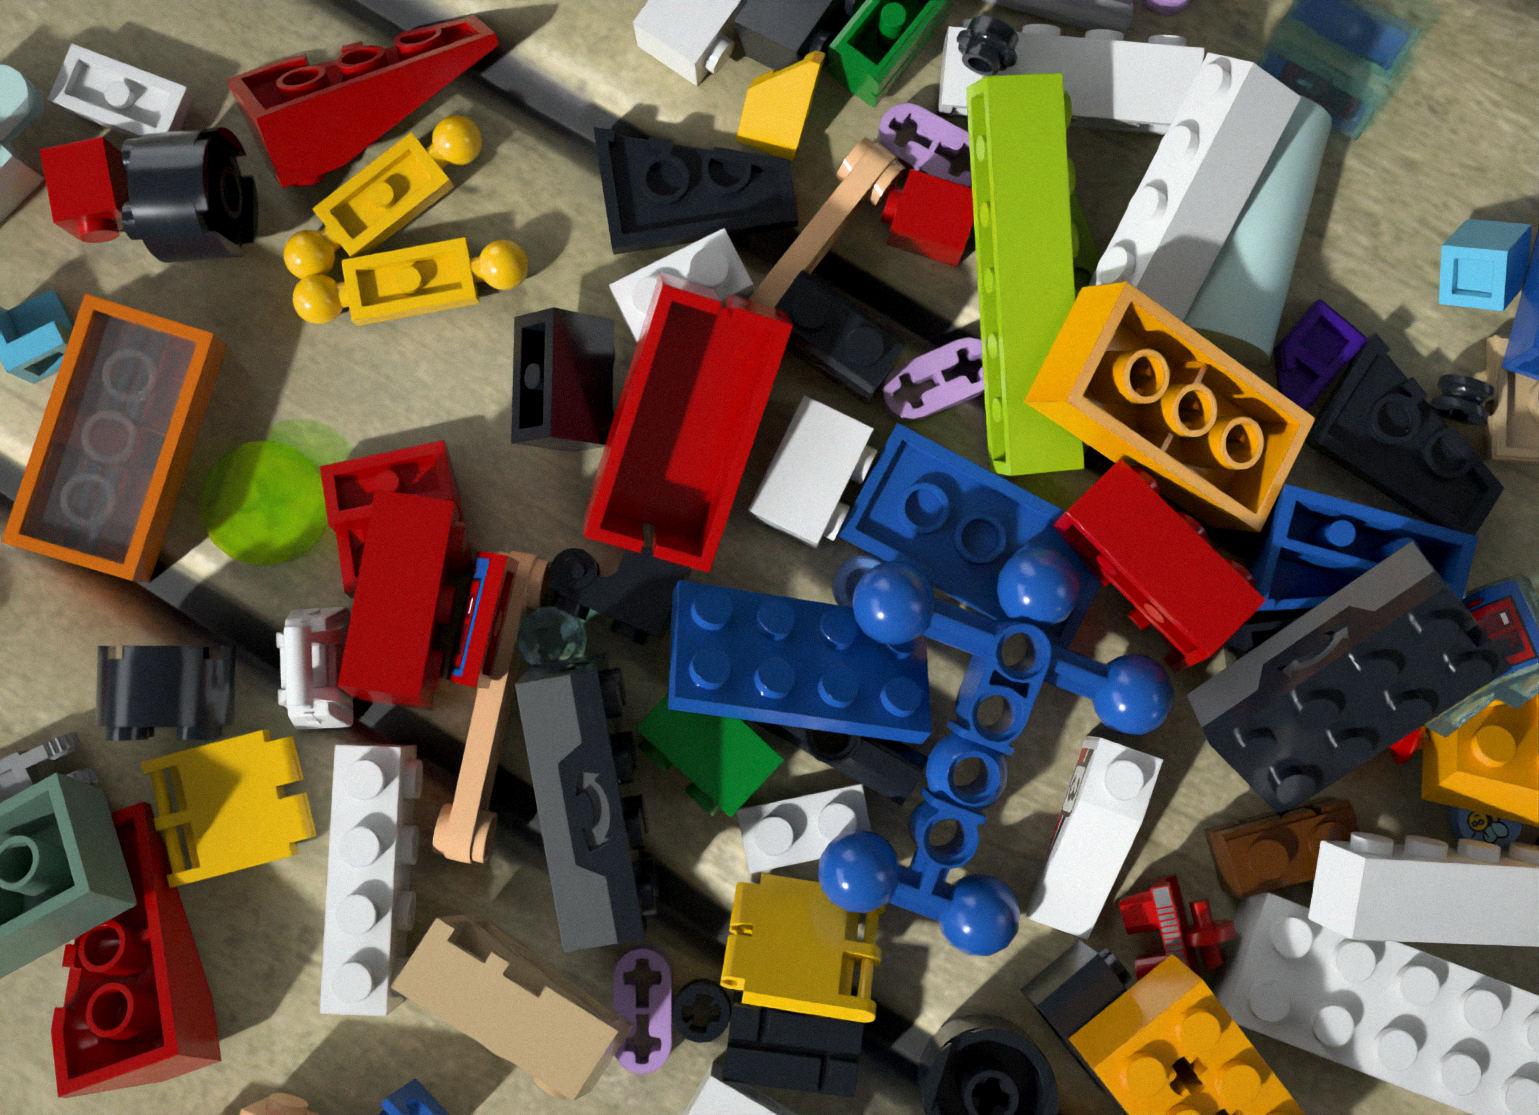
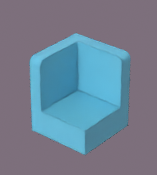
(1484, 264)
(35, 337)

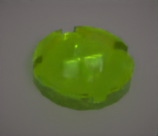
(264, 503)

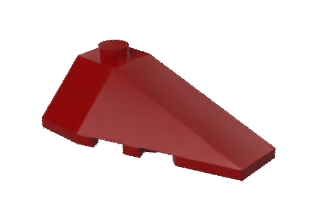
(331, 111)
(135, 983)

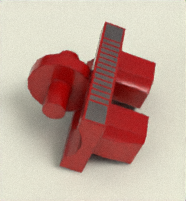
(1164, 910)

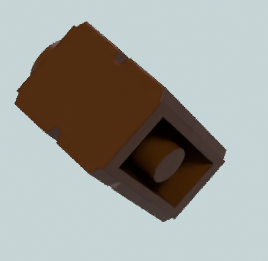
(1275, 850)

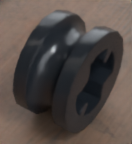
(1463, 399)
(716, 1023)

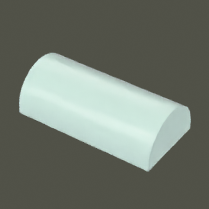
(1252, 273)

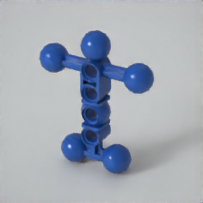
(1128, 695)

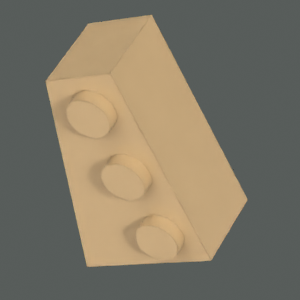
(513, 1003)

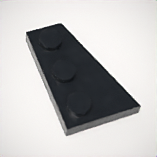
(680, 193)
(1399, 445)

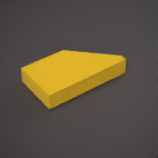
(779, 107)

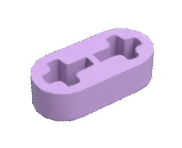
(931, 131)
(932, 367)
(659, 1007)

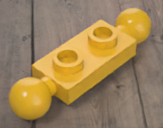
(383, 196)
(410, 281)

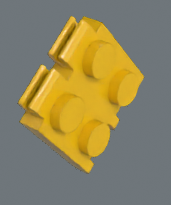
(230, 805)
(800, 950)

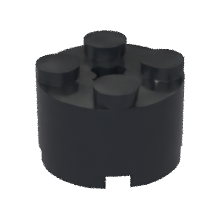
(189, 195)
(164, 690)
(979, 1048)

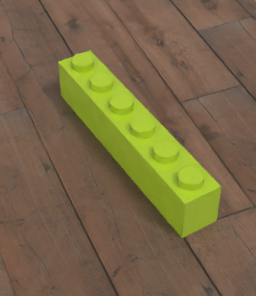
(1022, 259)

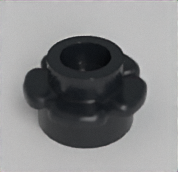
(988, 45)

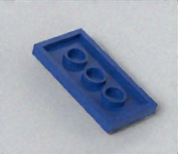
(957, 525)
(793, 665)

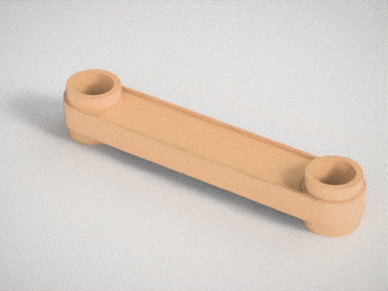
(864, 179)
(466, 827)

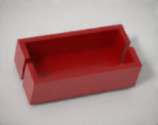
(686, 422)

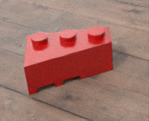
(1159, 564)
(403, 600)

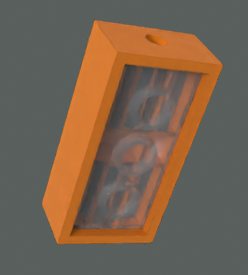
(115, 440)

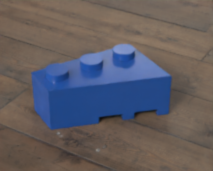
(1324, 543)

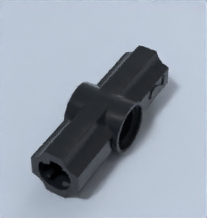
(876, 763)

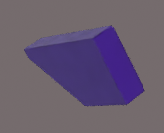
(1314, 353)

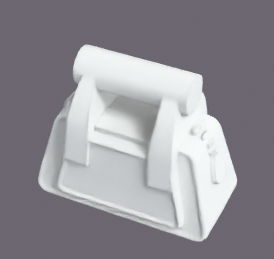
(311, 668)

